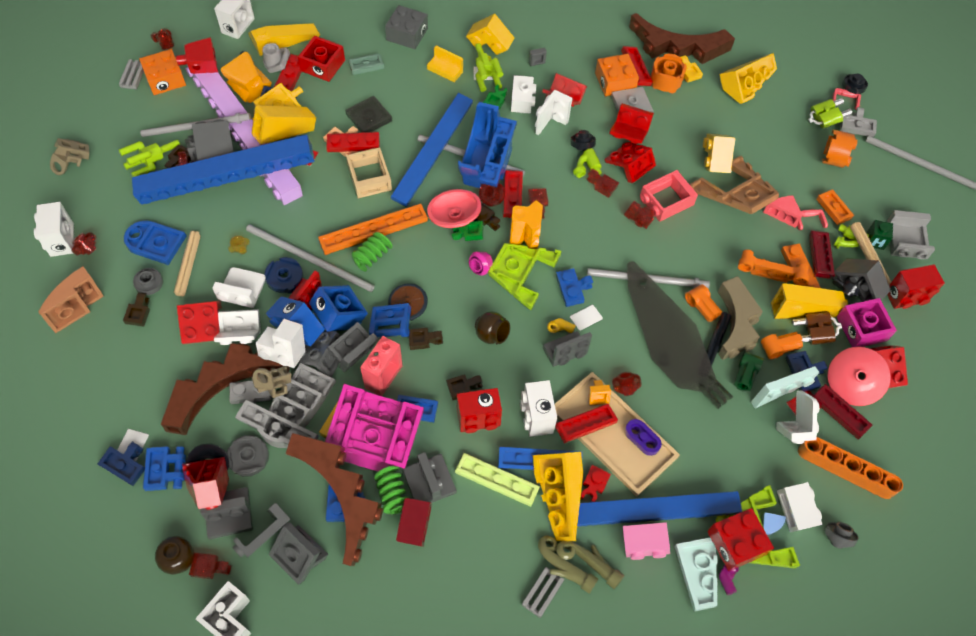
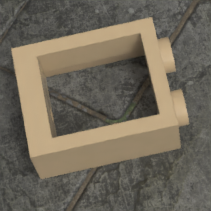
(373, 185)

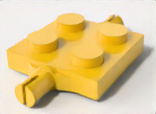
(279, 97)

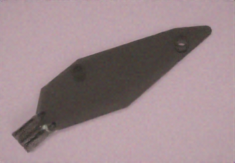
(673, 338)

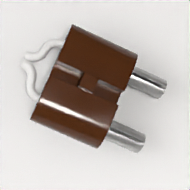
(818, 327)

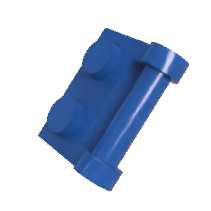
(390, 315)

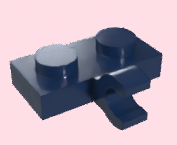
(800, 361)
(123, 464)

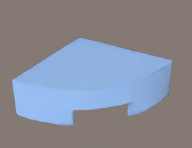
(772, 522)

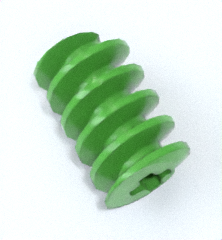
(371, 249)
(389, 489)

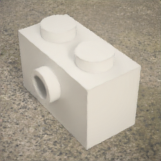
(522, 94)
(799, 507)

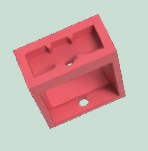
(679, 185)
(381, 369)

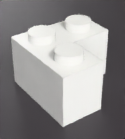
(282, 344)
(222, 610)

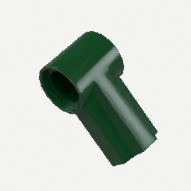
(749, 367)

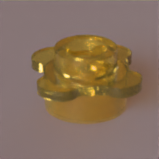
(238, 240)

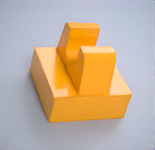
(599, 393)

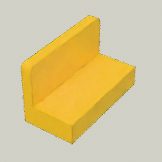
(446, 64)

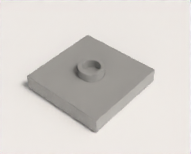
(633, 97)

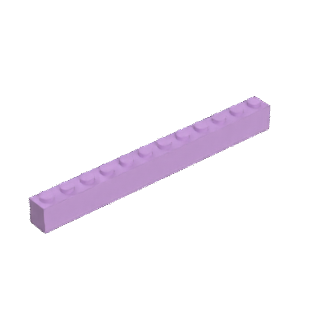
(221, 98)

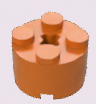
(668, 73)
(839, 149)

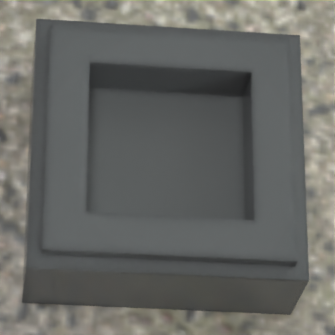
(537, 56)

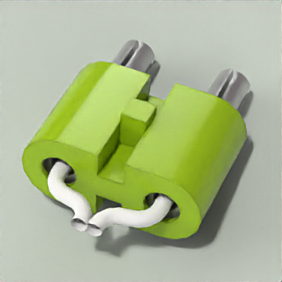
(827, 113)

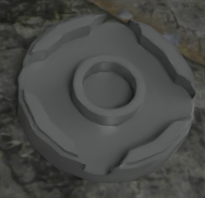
(248, 455)

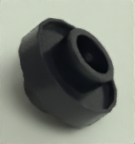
(855, 83)
(583, 140)

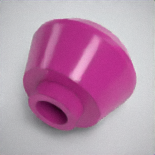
(480, 263)

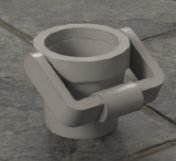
(275, 58)

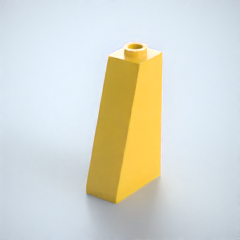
(281, 122)
(798, 300)

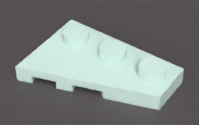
(784, 385)
(698, 567)

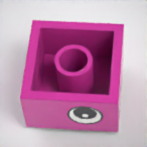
(866, 323)

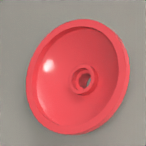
(454, 208)
(844, 379)

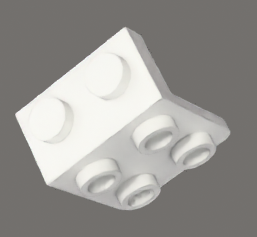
(240, 287)
(238, 326)
(806, 424)

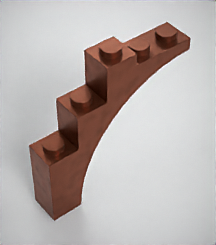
(660, 41)
(214, 376)
(356, 510)

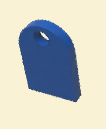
(155, 241)

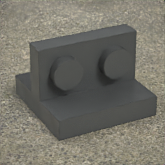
(352, 346)
(429, 479)
(231, 516)
(296, 552)

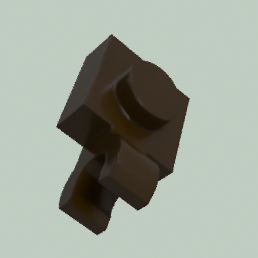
(173, 156)
(488, 217)
(137, 313)
(421, 338)
(462, 385)

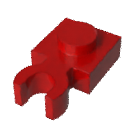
(596, 482)

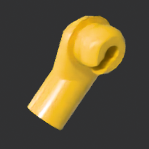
(559, 325)

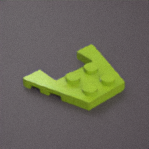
(515, 264)
(782, 557)

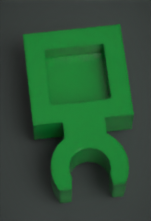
(496, 98)
(470, 232)

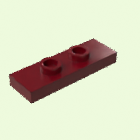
(821, 254)
(842, 412)

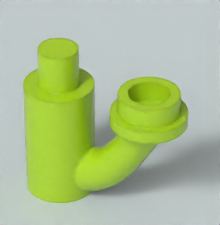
(592, 161)
(840, 242)

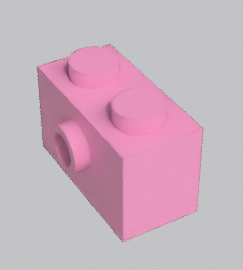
(646, 540)

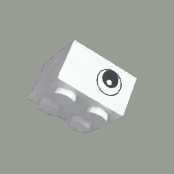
(234, 16)
(54, 229)
(539, 408)

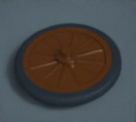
(410, 294)

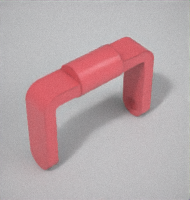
(843, 92)
(808, 213)

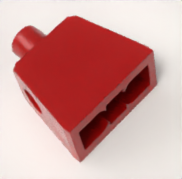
(199, 57)

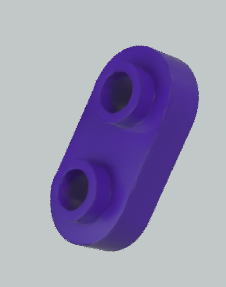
(644, 436)

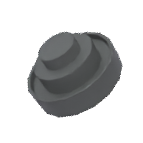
(148, 281)
(841, 535)

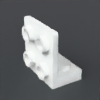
(556, 107)

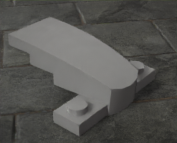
(290, 411)

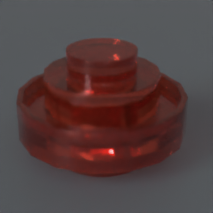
(491, 195)
(84, 244)
(626, 383)

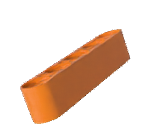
(859, 467)

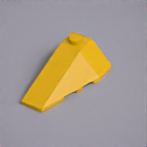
(282, 35)
(748, 78)
(561, 486)

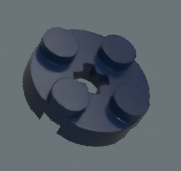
(286, 284)

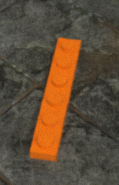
(361, 232)

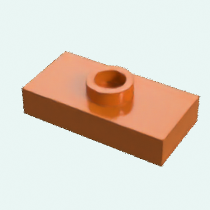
(835, 207)

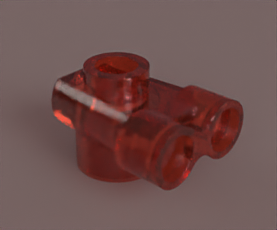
(164, 38)
(641, 216)

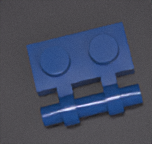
(157, 468)

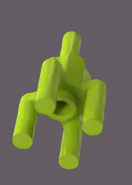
(486, 68)
(146, 155)

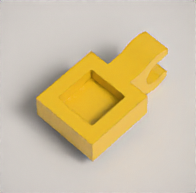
(692, 72)

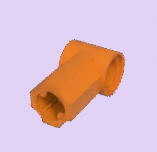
(700, 298)
(777, 346)

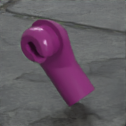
(726, 579)

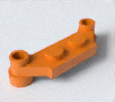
(772, 270)

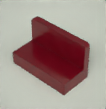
(414, 522)

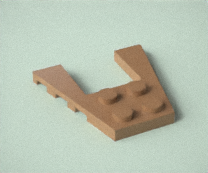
(747, 197)

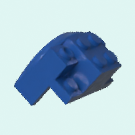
(487, 147)

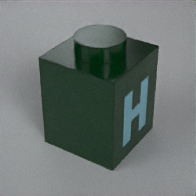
(880, 234)

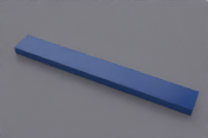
(431, 150)
(659, 508)

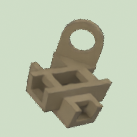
(63, 154)
(271, 380)

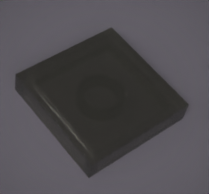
(368, 115)

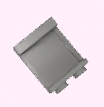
(910, 234)

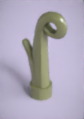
(593, 559)
(565, 569)

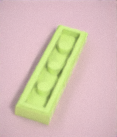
(497, 479)

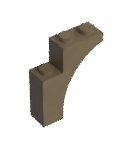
(744, 314)

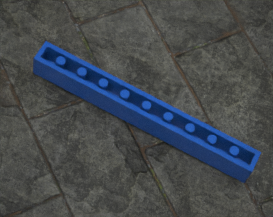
(222, 169)

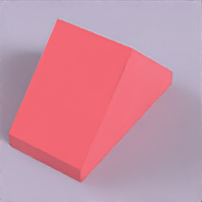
(785, 210)

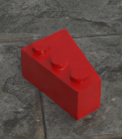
(206, 482)

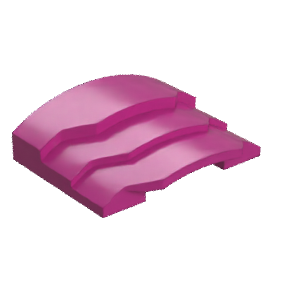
(374, 428)

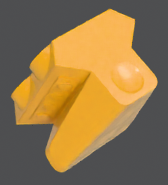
(245, 77)
(526, 225)

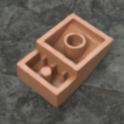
(70, 300)

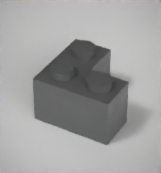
(866, 276)

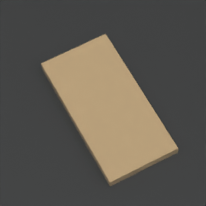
(611, 443)

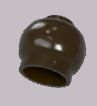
(492, 328)
(174, 555)

